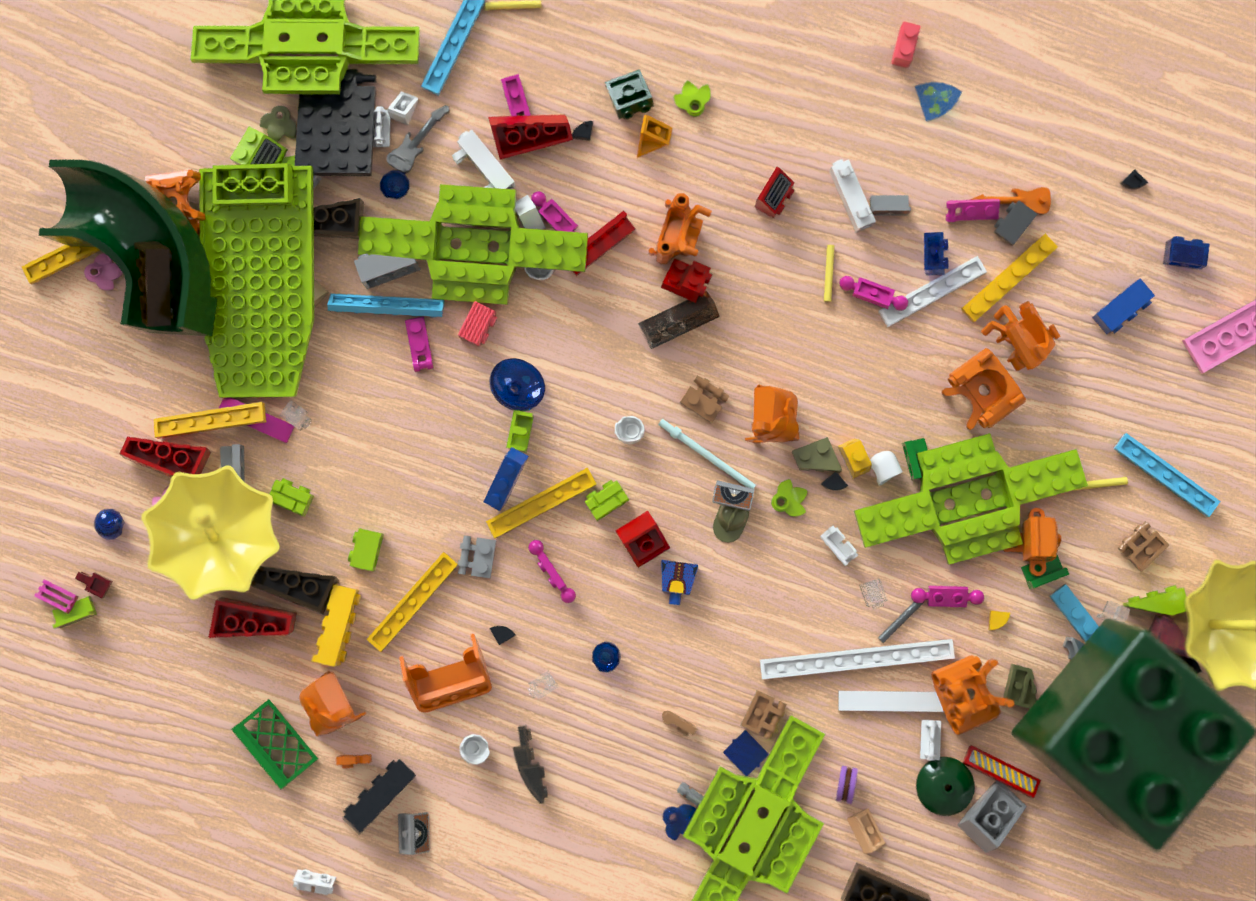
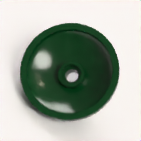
(932, 783)

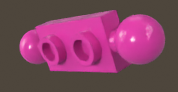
(553, 213)
(873, 293)
(567, 594)
(947, 596)

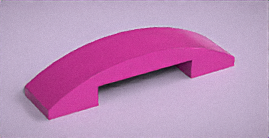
(273, 426)

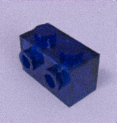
(934, 253)
(1186, 253)

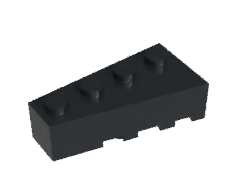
(380, 795)

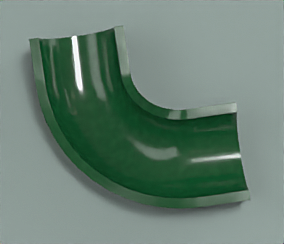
(113, 212)

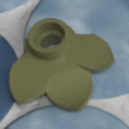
(276, 126)

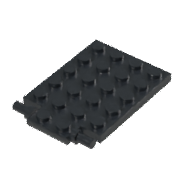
(338, 129)

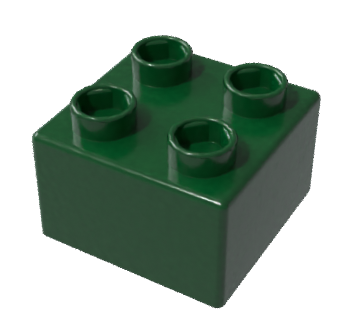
(1134, 732)

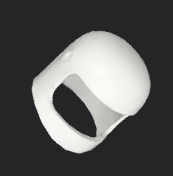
(885, 466)

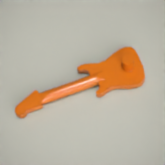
(1037, 199)

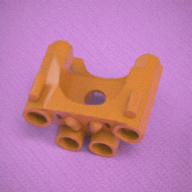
(178, 185)
(679, 230)
(1028, 336)
(1003, 391)
(952, 685)

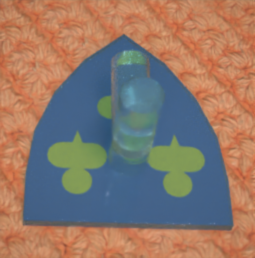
(936, 98)

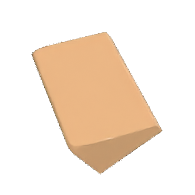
(866, 831)

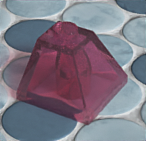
(1169, 634)

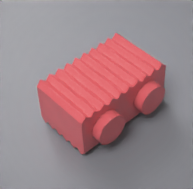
(905, 44)
(477, 324)

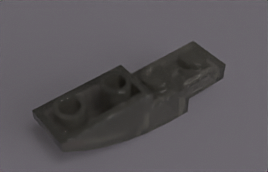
(530, 772)

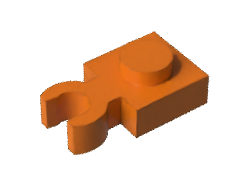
(348, 761)

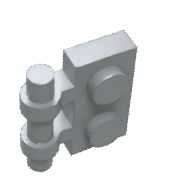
(483, 557)

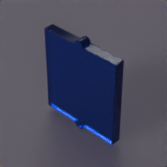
(745, 753)

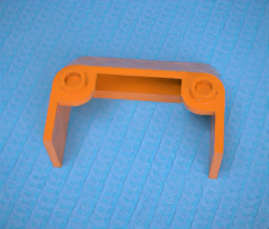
(448, 683)

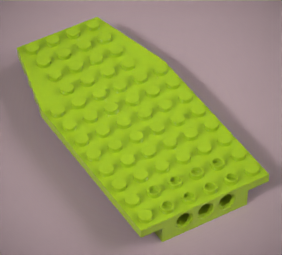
(261, 272)

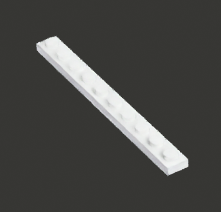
(857, 659)

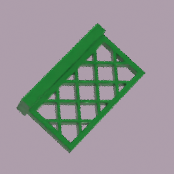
(261, 755)

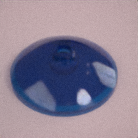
(522, 378)

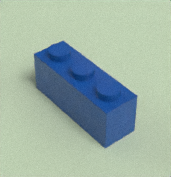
(1124, 307)
(506, 479)

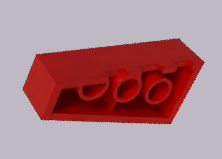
(165, 456)
(247, 619)

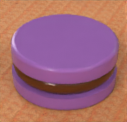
(846, 784)

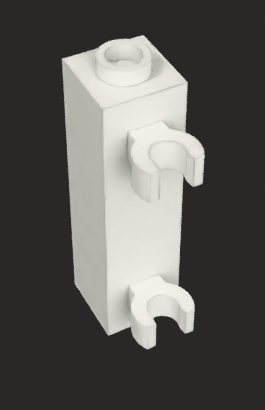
(484, 161)
(852, 195)

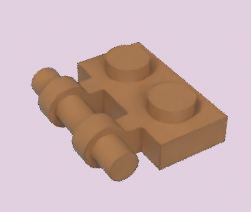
(701, 404)
(1148, 550)
(758, 711)

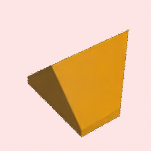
(653, 135)

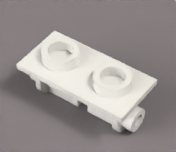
(381, 128)
(833, 539)
(930, 739)
(305, 880)

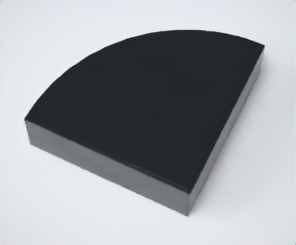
(583, 131)
(1134, 180)
(834, 482)
(502, 633)

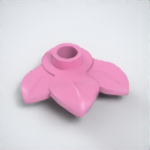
(106, 272)

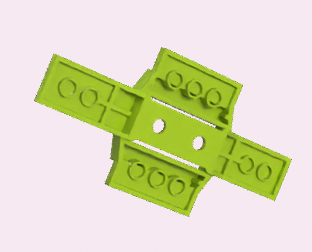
(304, 23)
(476, 208)
(979, 534)
(774, 789)

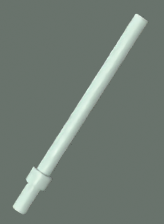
(675, 432)

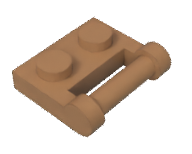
(683, 725)

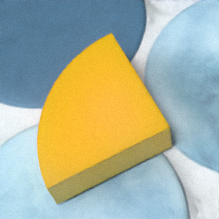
(997, 619)

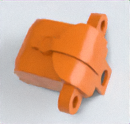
(774, 415)
(1039, 541)
(327, 705)

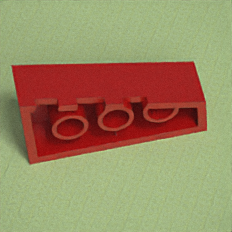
(528, 133)

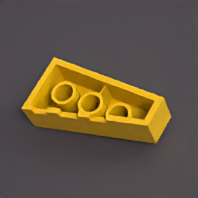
(337, 626)

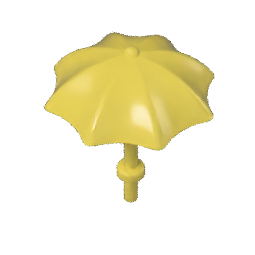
(210, 532)
(1224, 625)

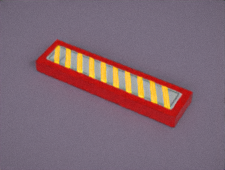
(1001, 771)

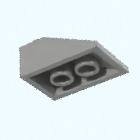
(381, 269)
(992, 817)

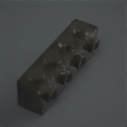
(678, 320)

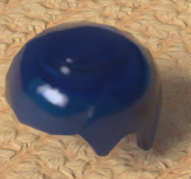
(394, 184)
(108, 524)
(606, 656)

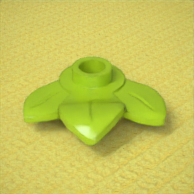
(693, 96)
(792, 499)

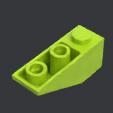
(1168, 602)

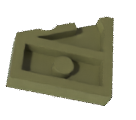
(817, 457)
(1021, 686)

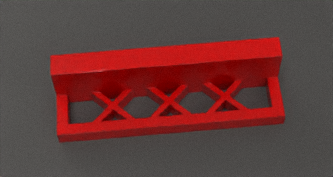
(607, 238)

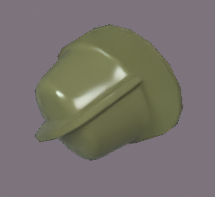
(729, 523)

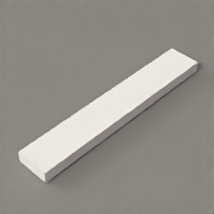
(935, 290)
(889, 701)

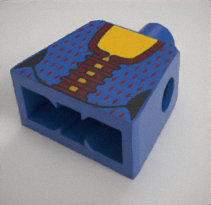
(677, 579)

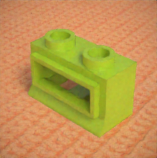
(520, 431)

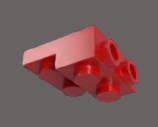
(687, 279)

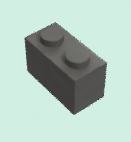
(1015, 222)

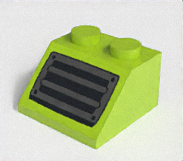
(257, 149)

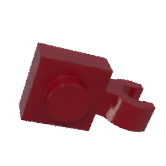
(96, 583)

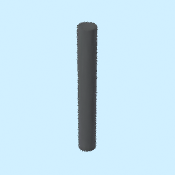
(899, 621)

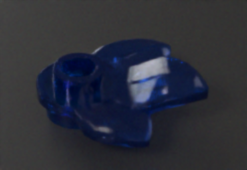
(682, 819)

